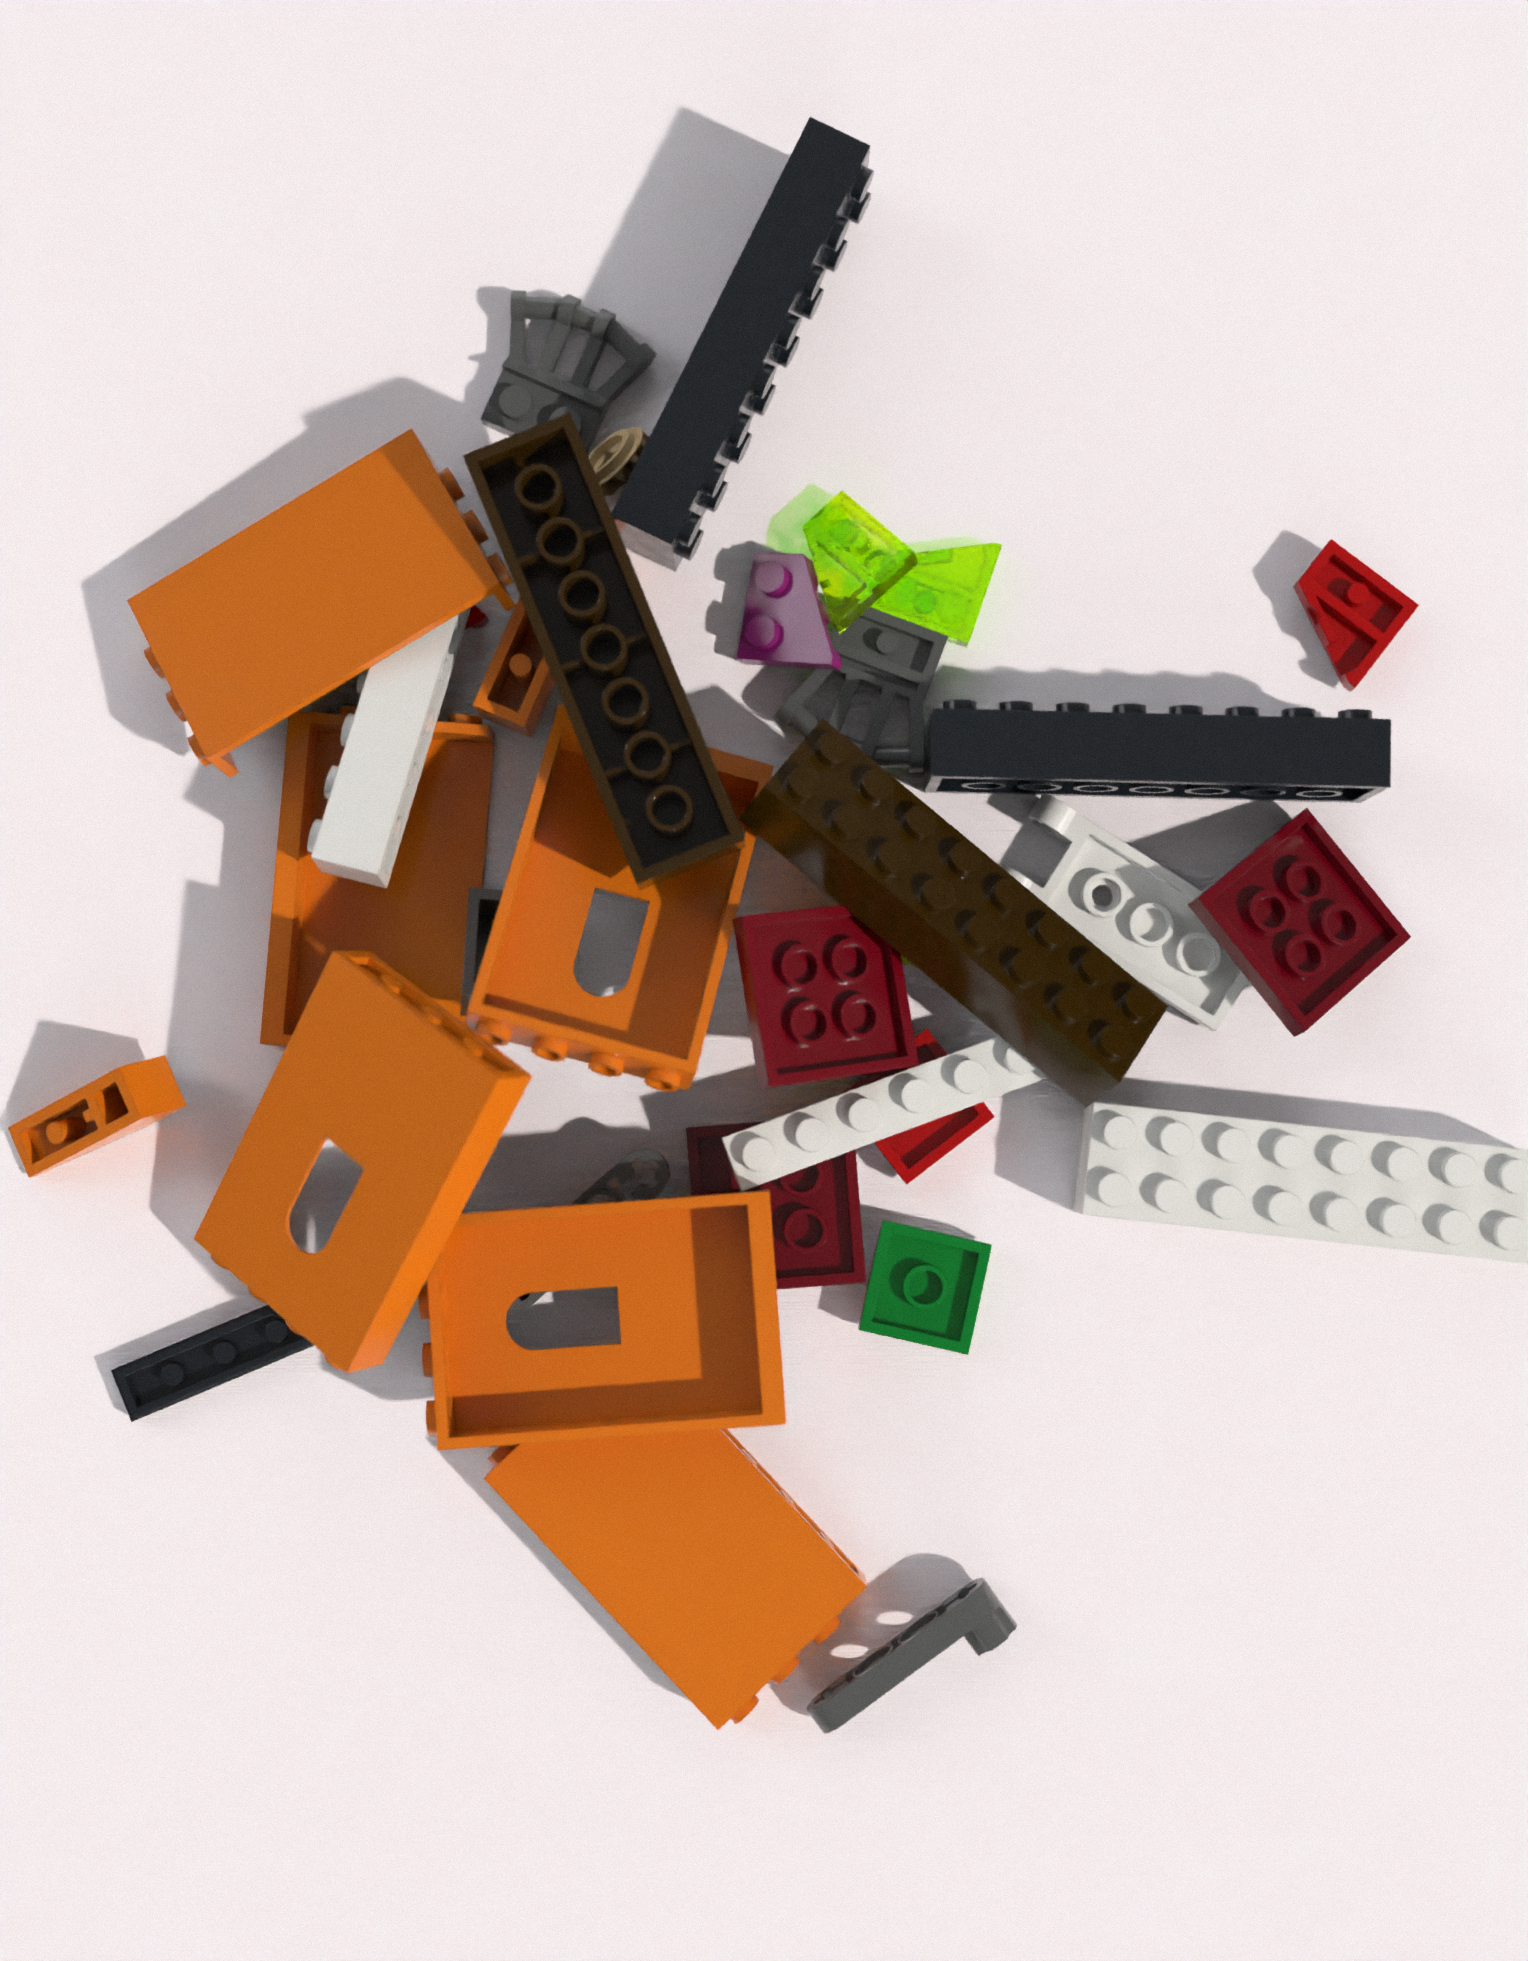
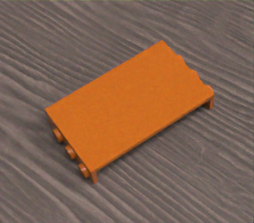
(315, 595)
(421, 914)
(686, 1554)

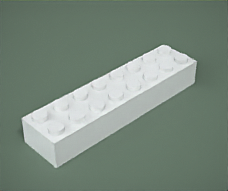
(1303, 1182)

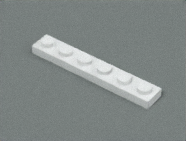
(877, 1111)

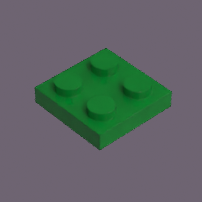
(924, 1286)

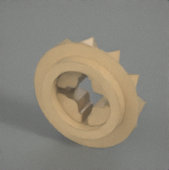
(616, 458)

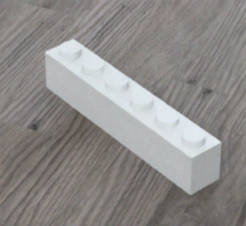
(384, 757)

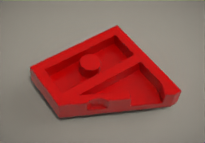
(1351, 611)

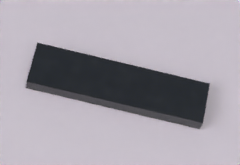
(205, 1361)

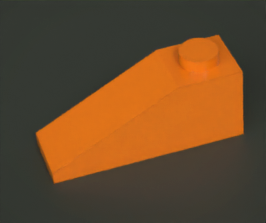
(97, 1114)

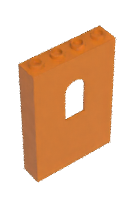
(561, 856)
(408, 1102)
(691, 1318)

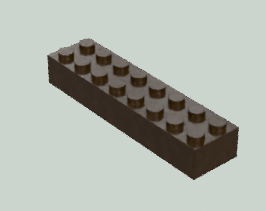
(605, 651)
(955, 914)

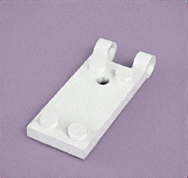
(1147, 922)

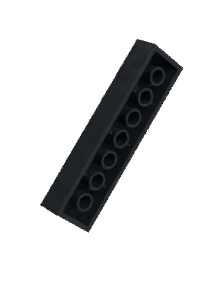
(744, 345)
(1157, 752)

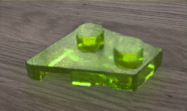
(854, 558)
(944, 590)

